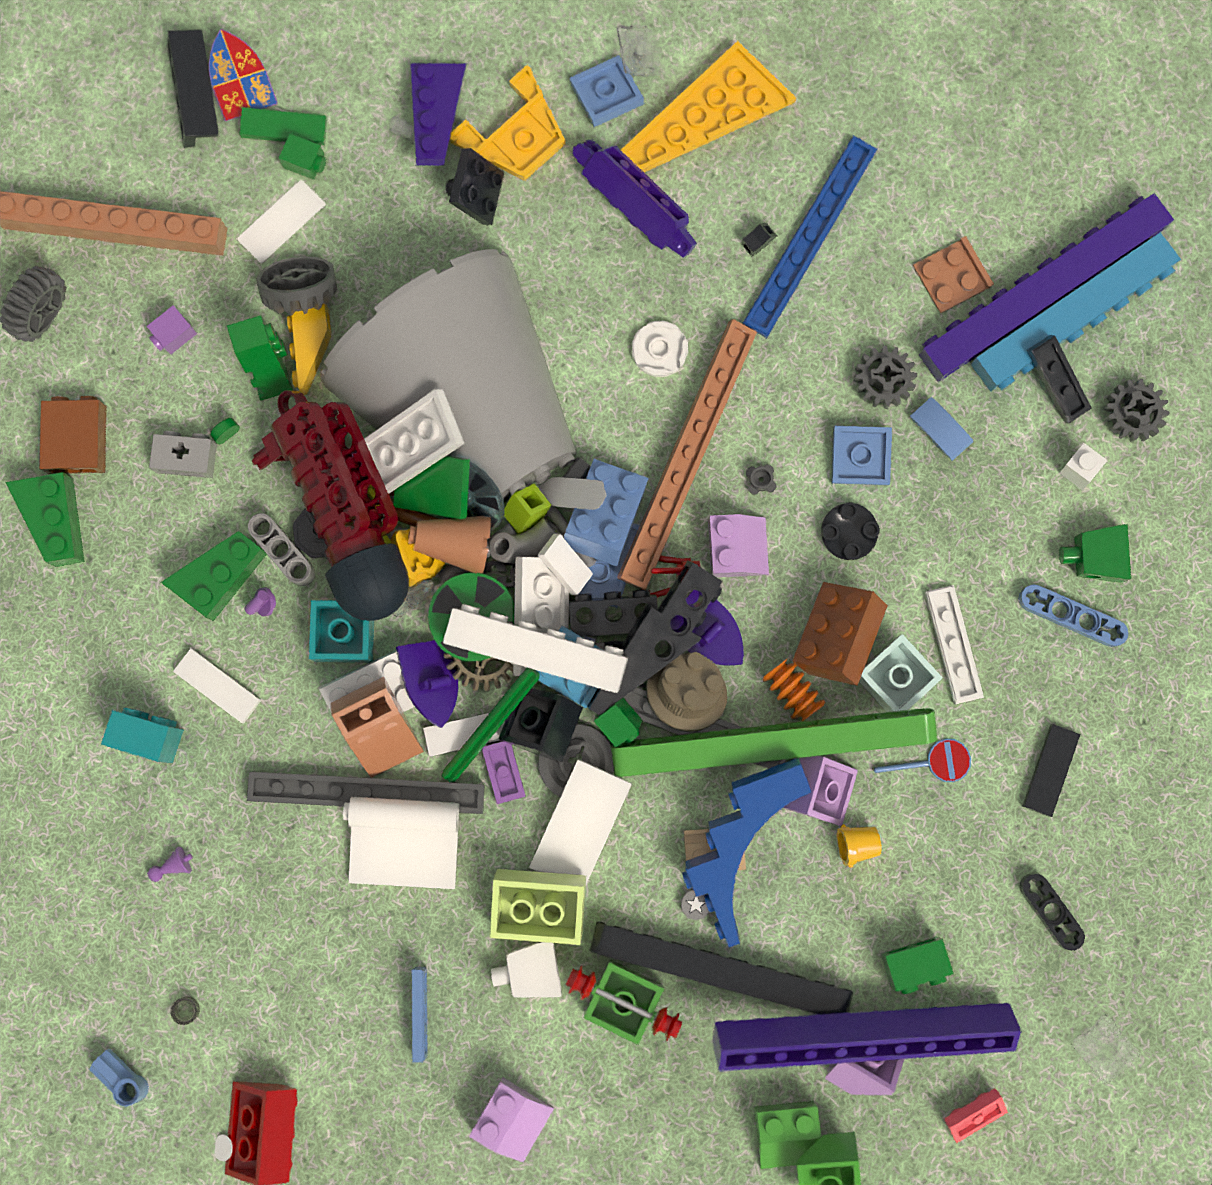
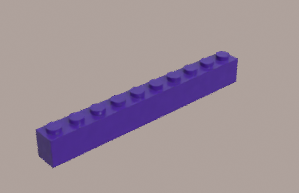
(1045, 287)
(865, 1036)

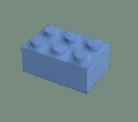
(605, 530)

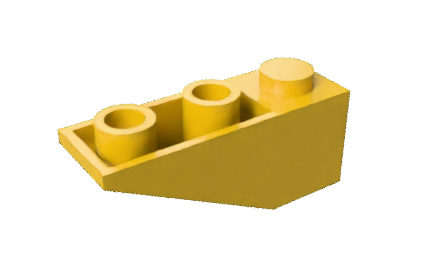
(311, 340)

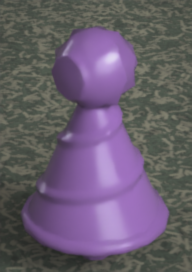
(176, 863)

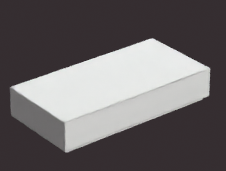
(565, 564)

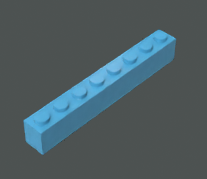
(1078, 310)

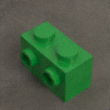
(917, 965)

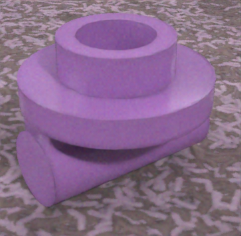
(262, 602)

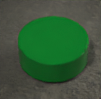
(224, 430)

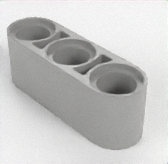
(270, 542)

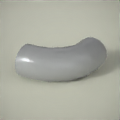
(507, 547)

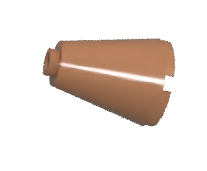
(453, 541)

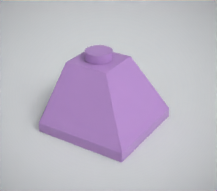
(866, 1077)

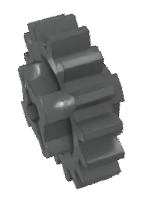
(897, 375)
(1139, 398)

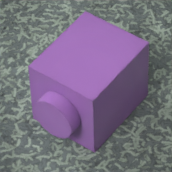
(170, 330)

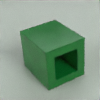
(302, 157)
(619, 723)

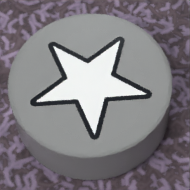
(693, 906)

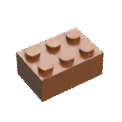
(840, 633)

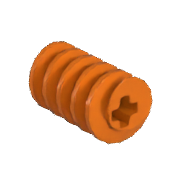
(793, 690)

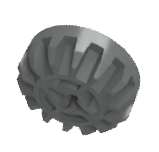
(297, 284)

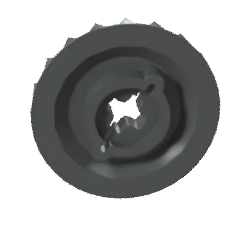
(596, 752)

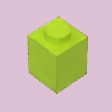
(526, 508)

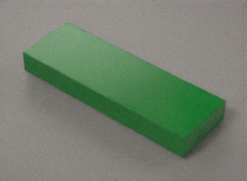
(277, 125)

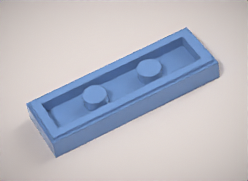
(419, 1014)

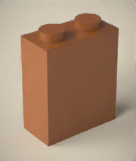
(73, 435)

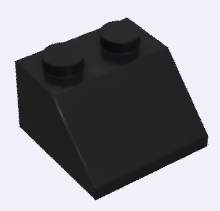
(542, 724)

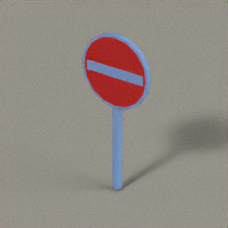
(947, 761)

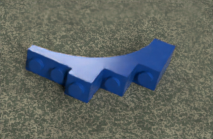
(758, 799)

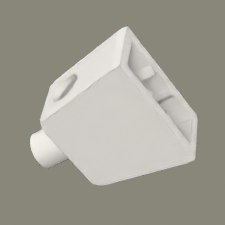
(530, 971)

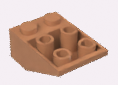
(375, 727)

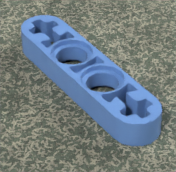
(1071, 619)

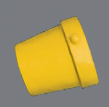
(858, 844)

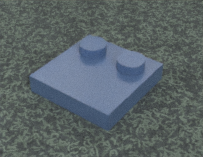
(606, 91)
(861, 455)

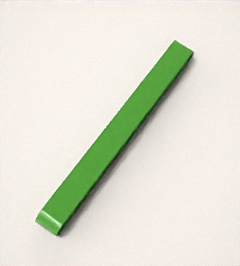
(775, 742)

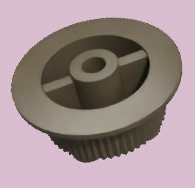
(688, 693)

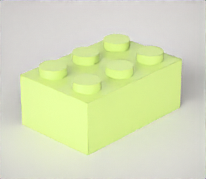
(538, 906)

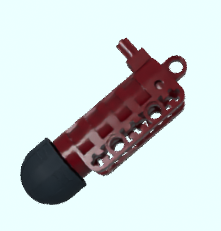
(364, 570)

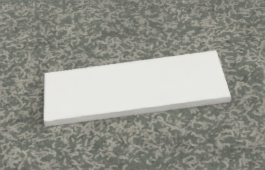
(281, 221)

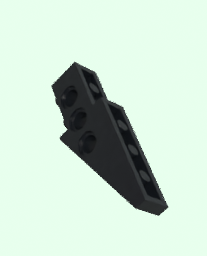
(655, 626)

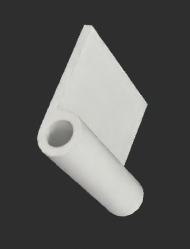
(402, 842)

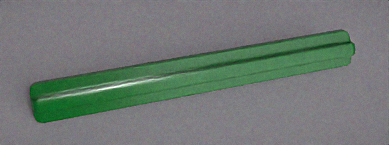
(490, 725)

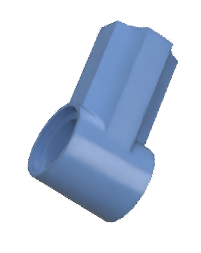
(116, 1076)

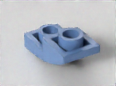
(941, 428)

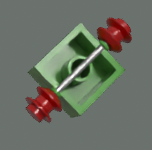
(624, 1002)

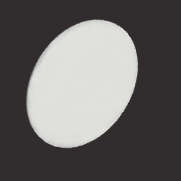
(223, 1147)

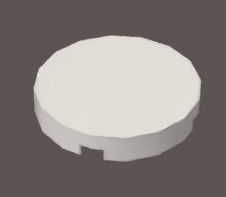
(663, 356)

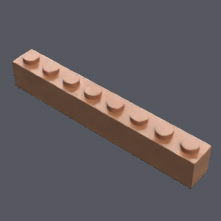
(112, 223)

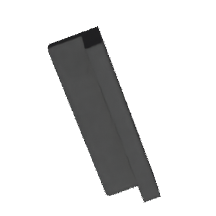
(192, 85)

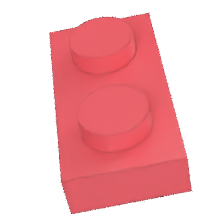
(975, 1115)

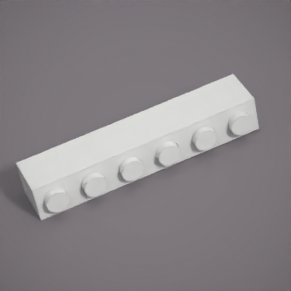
(535, 649)

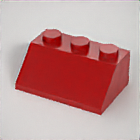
(261, 1132)

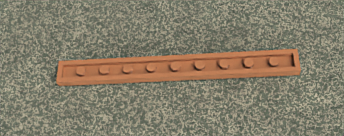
(687, 455)

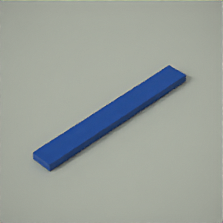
(810, 236)

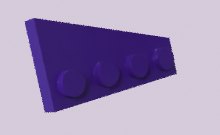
(434, 105)

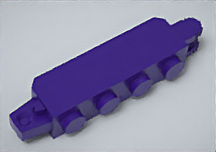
(635, 196)

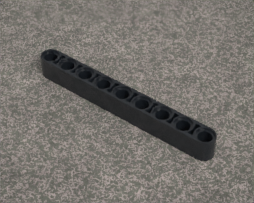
(719, 971)

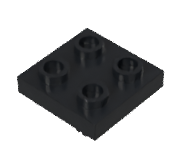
(475, 186)

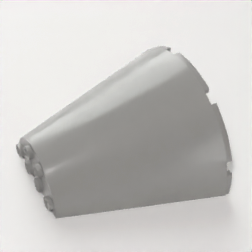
(476, 343)

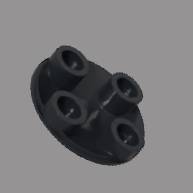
(849, 531)

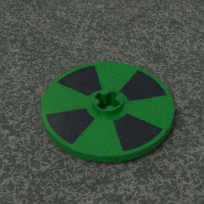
(472, 590)

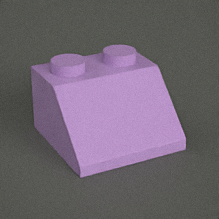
(738, 545)
(830, 790)
(511, 1121)

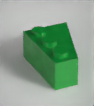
(261, 354)
(216, 575)

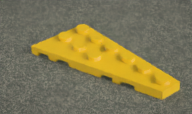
(717, 103)

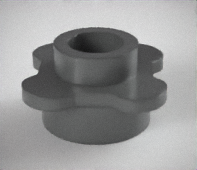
(763, 471)

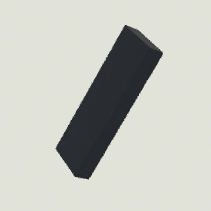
(1059, 379)
(1051, 770)

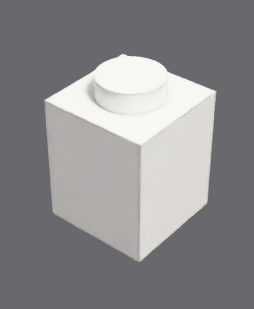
(1083, 466)

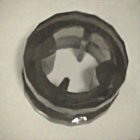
(187, 1019)

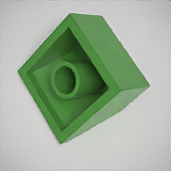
(786, 1132)
(830, 1161)

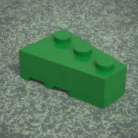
(51, 516)

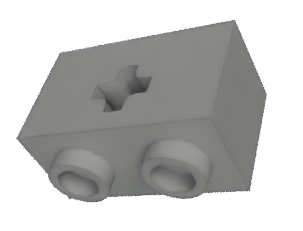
(197, 463)

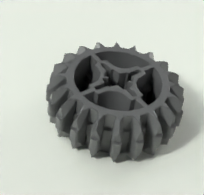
(32, 303)

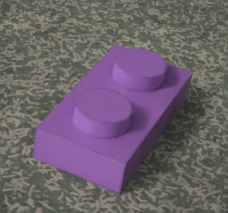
(503, 772)

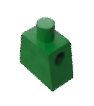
(1100, 554)

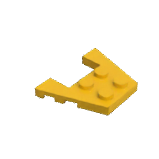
(524, 139)

